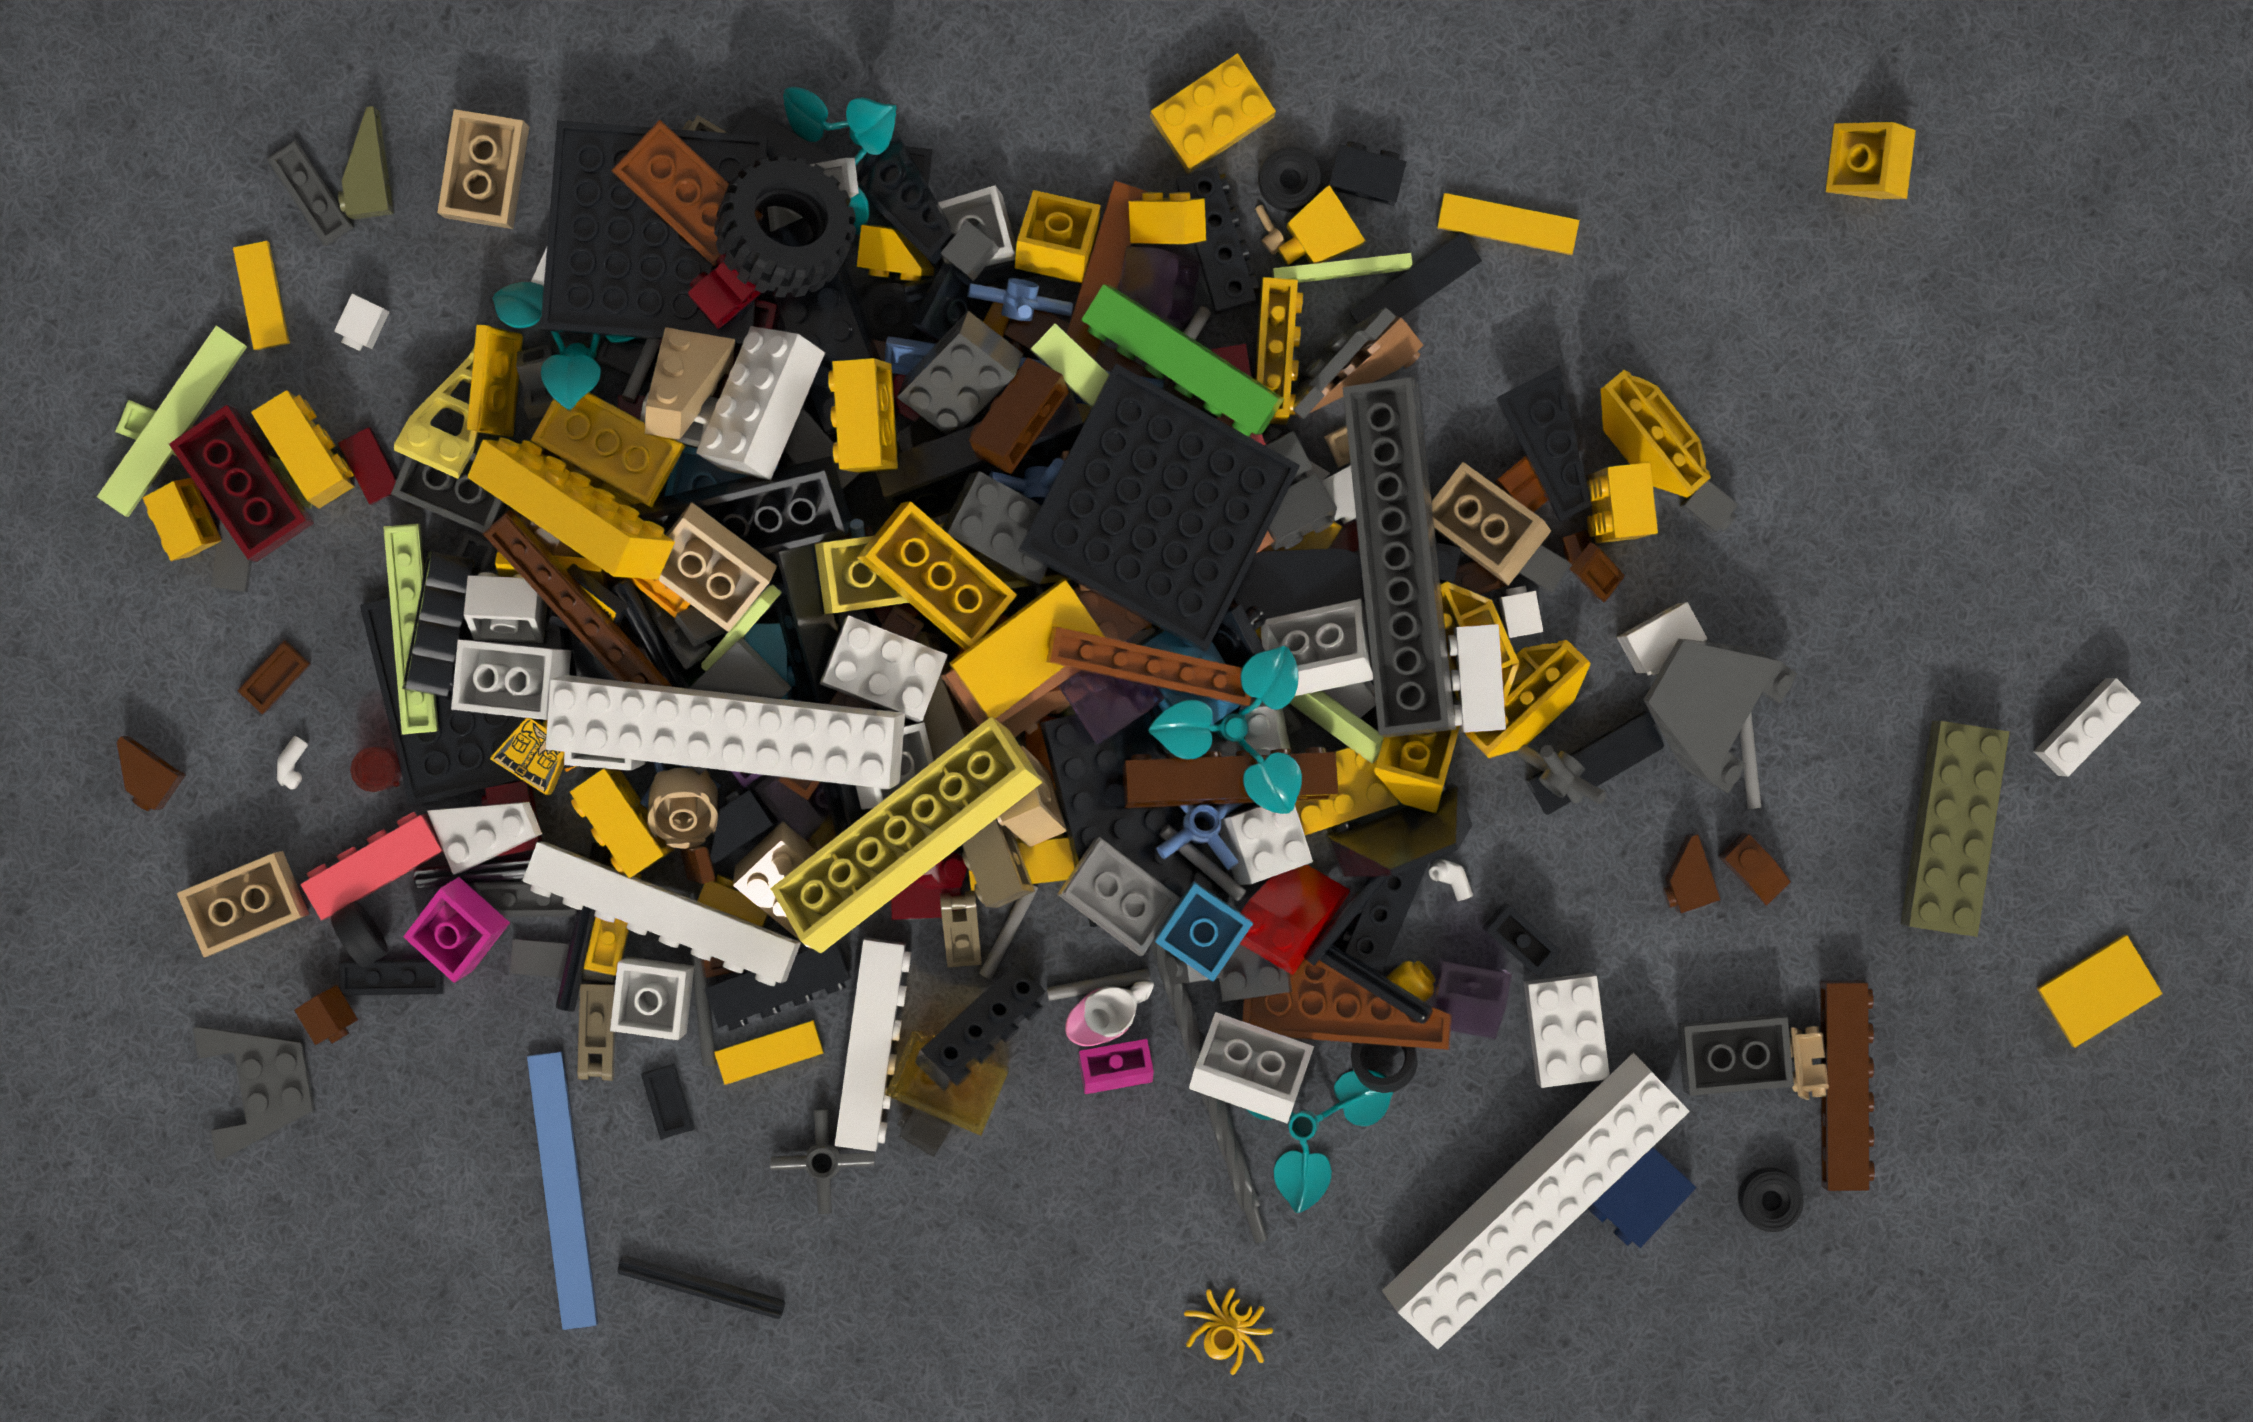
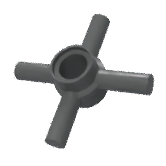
(1561, 774)
(822, 1146)

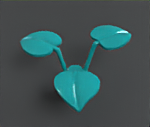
(869, 125)
(564, 375)
(1186, 729)
(1306, 1176)

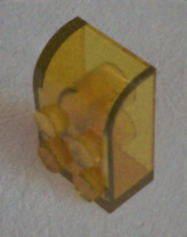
(964, 1105)

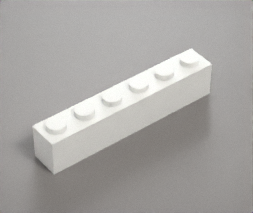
(870, 1044)

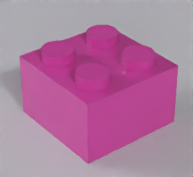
(456, 929)

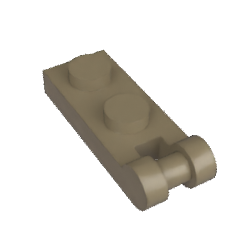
(961, 929)
(595, 1032)

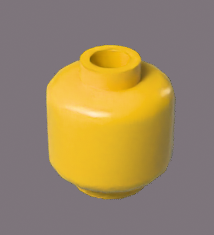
(1414, 978)

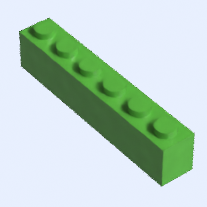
(1182, 360)

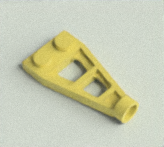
(431, 444)

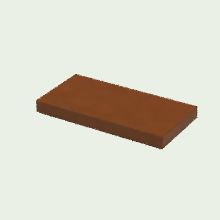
(676, 187)

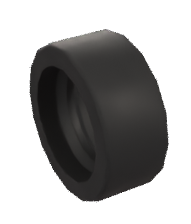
(1387, 1084)

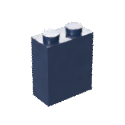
(1643, 1198)

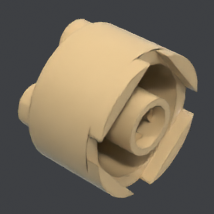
(682, 807)

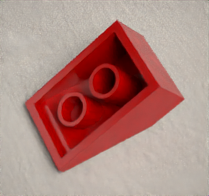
(1291, 915)

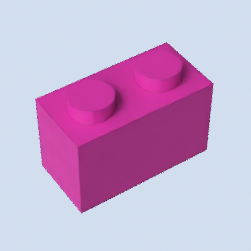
(1116, 1066)

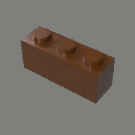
(1018, 415)

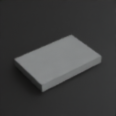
(1119, 896)

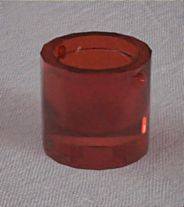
(376, 769)

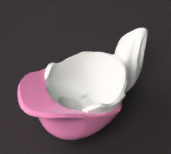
(1105, 1013)

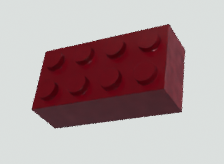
(241, 483)

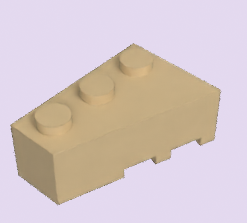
(683, 379)

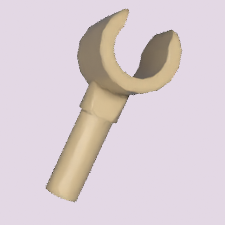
(1275, 237)

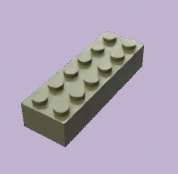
(1954, 828)

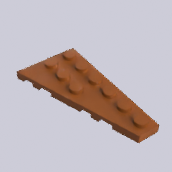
(1337, 1009)

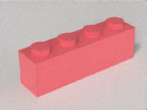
(373, 866)

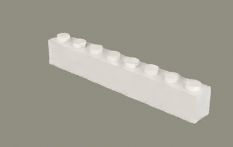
(661, 912)

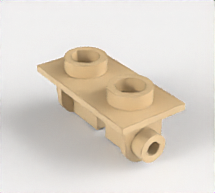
(1806, 1075)

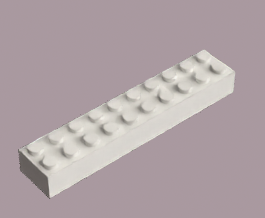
(725, 731)
(1535, 1201)

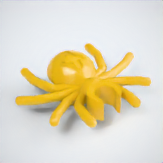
(1227, 1330)

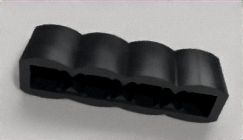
(438, 624)

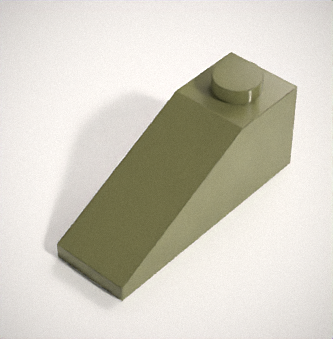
(366, 176)

